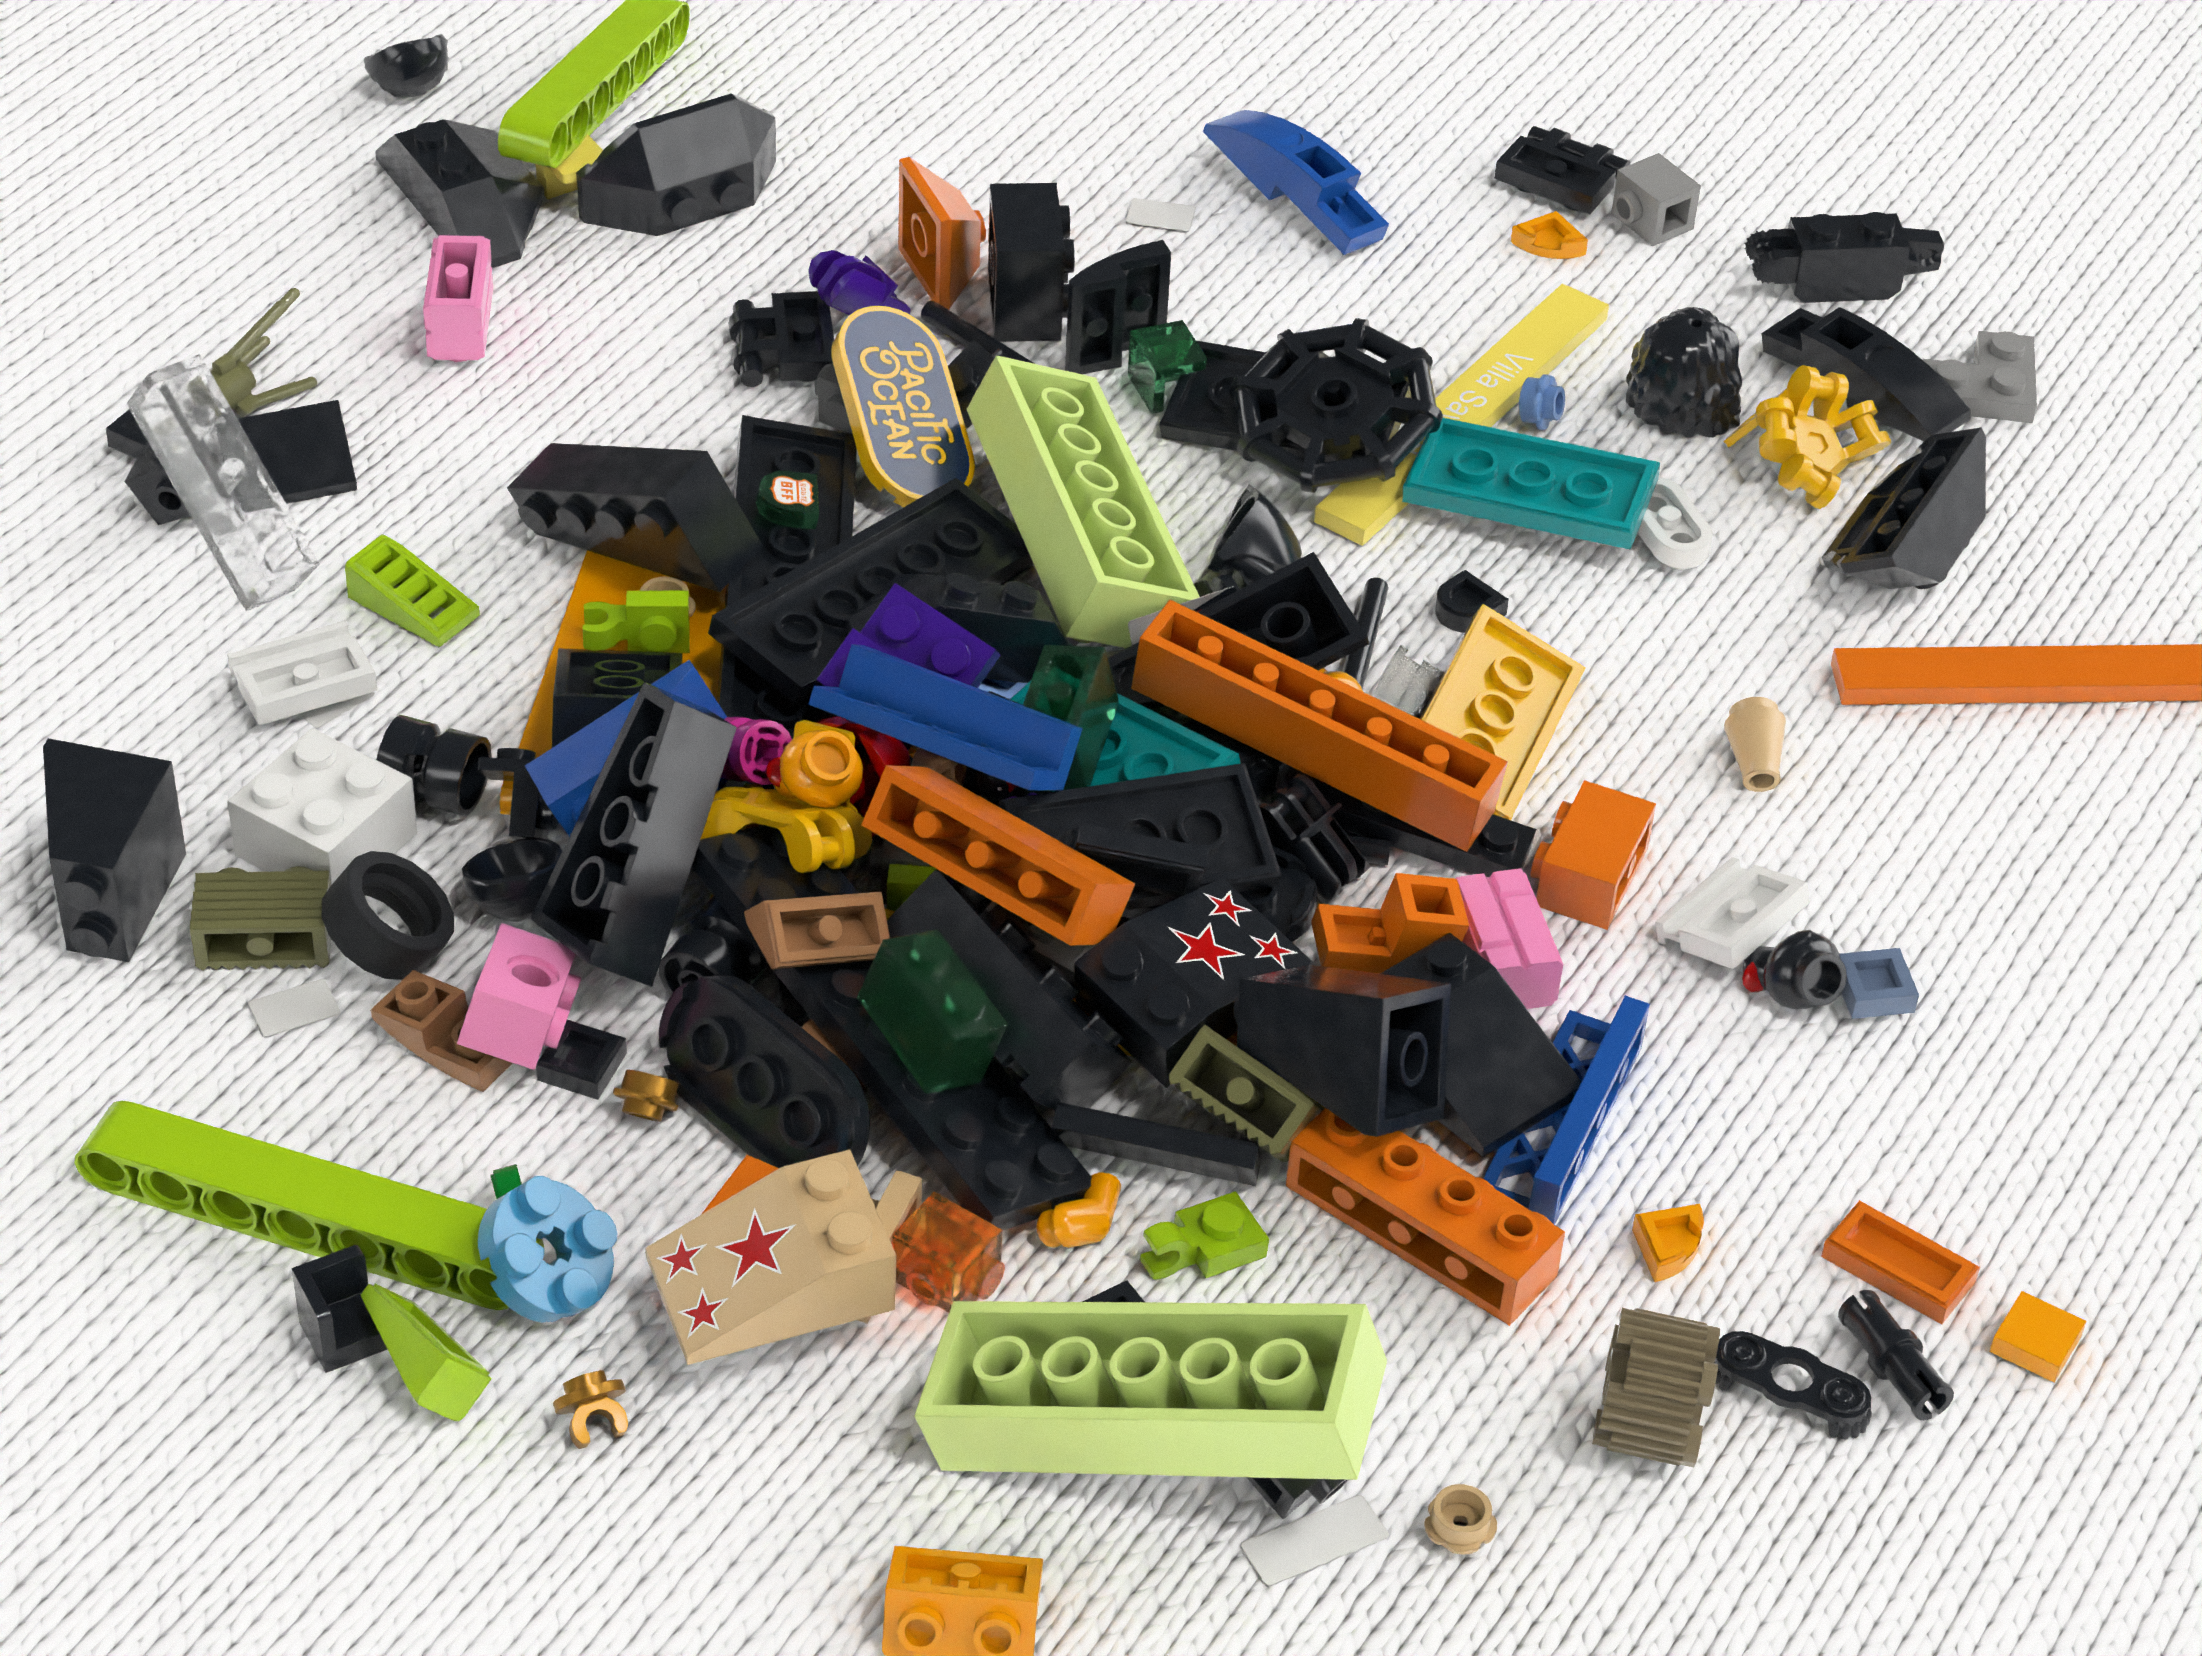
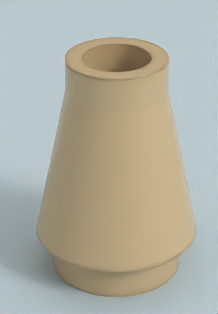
(1757, 739)

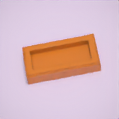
(1900, 1262)

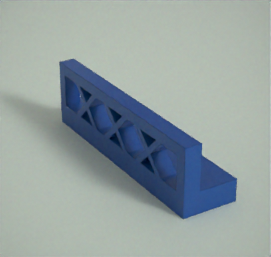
(952, 719)
(1582, 1120)

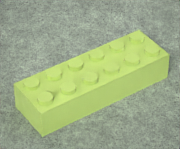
(1077, 499)
(1154, 1388)

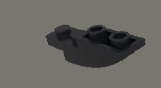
(1876, 366)

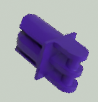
(852, 283)

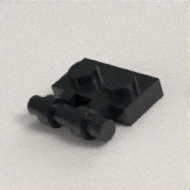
(1560, 168)
(801, 337)

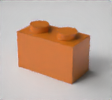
(1593, 854)

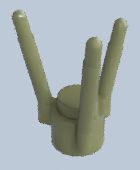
(235, 376)

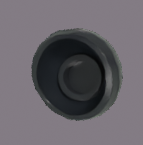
(409, 66)
(511, 877)

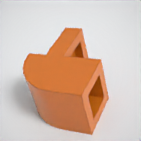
(1411, 917)

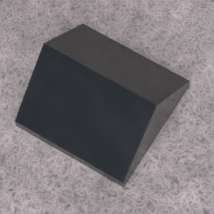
(303, 450)

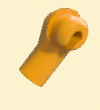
(1084, 1219)

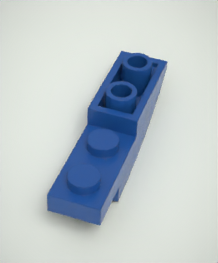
(1296, 163)

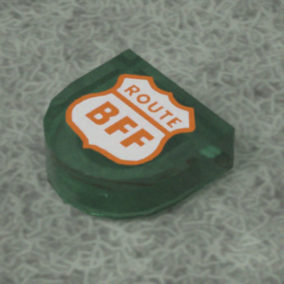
(789, 499)

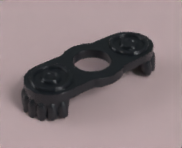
(1831, 1396)

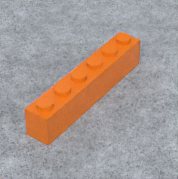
(1318, 725)

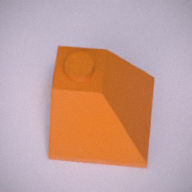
(937, 232)

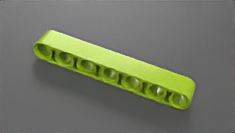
(592, 81)
(289, 1199)

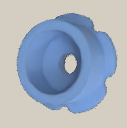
(1541, 401)

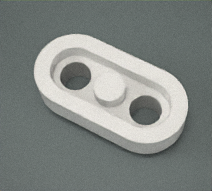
(1675, 528)

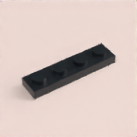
(1497, 848)

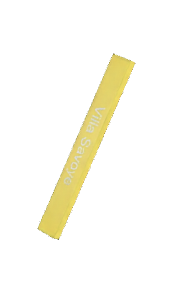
(1475, 397)

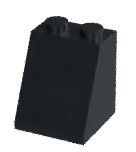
(110, 843)
(1352, 1041)

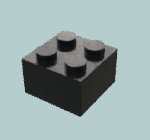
(1028, 261)

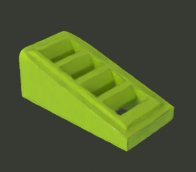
(387, 563)
(427, 1357)

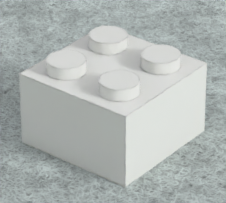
(321, 808)

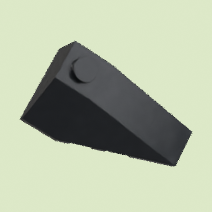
(1287, 610)

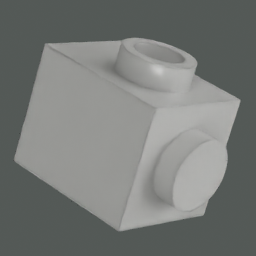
(1655, 199)

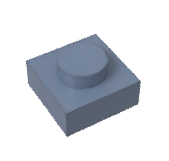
(1878, 984)

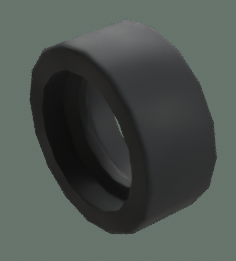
(369, 939)

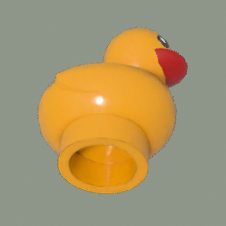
(817, 769)

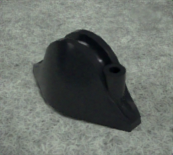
(1255, 539)

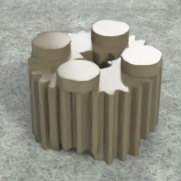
(1657, 1386)

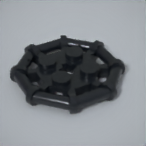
(1341, 428)

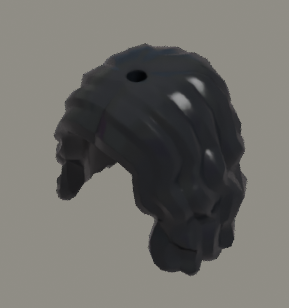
(1686, 375)

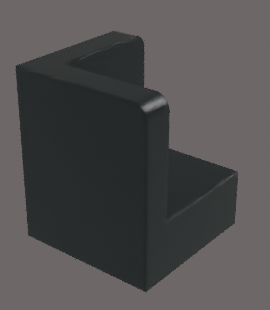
(333, 1309)

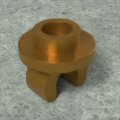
(590, 1396)

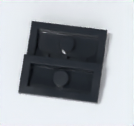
(1113, 299)

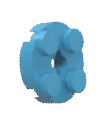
(576, 1231)

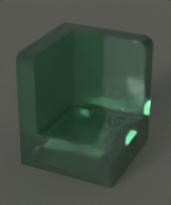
(1160, 356)

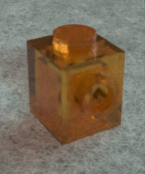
(947, 1254)

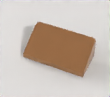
(819, 929)

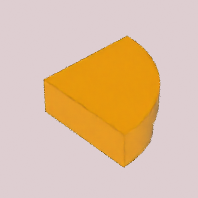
(1549, 237)
(1669, 1238)

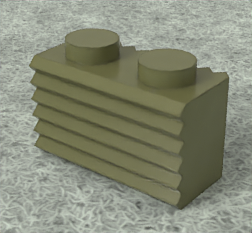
(259, 919)
(1243, 1093)

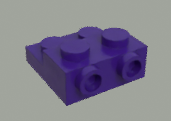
(918, 635)

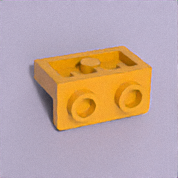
(960, 1603)

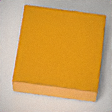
(2037, 1336)

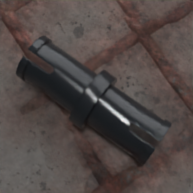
(1895, 1355)

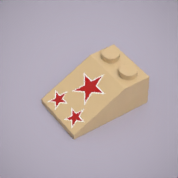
(776, 1261)

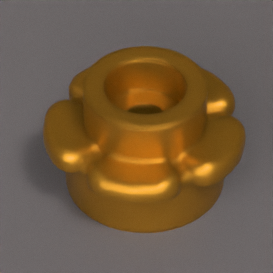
(647, 1095)

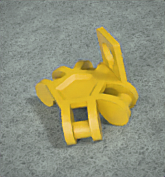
(1808, 443)
(810, 832)

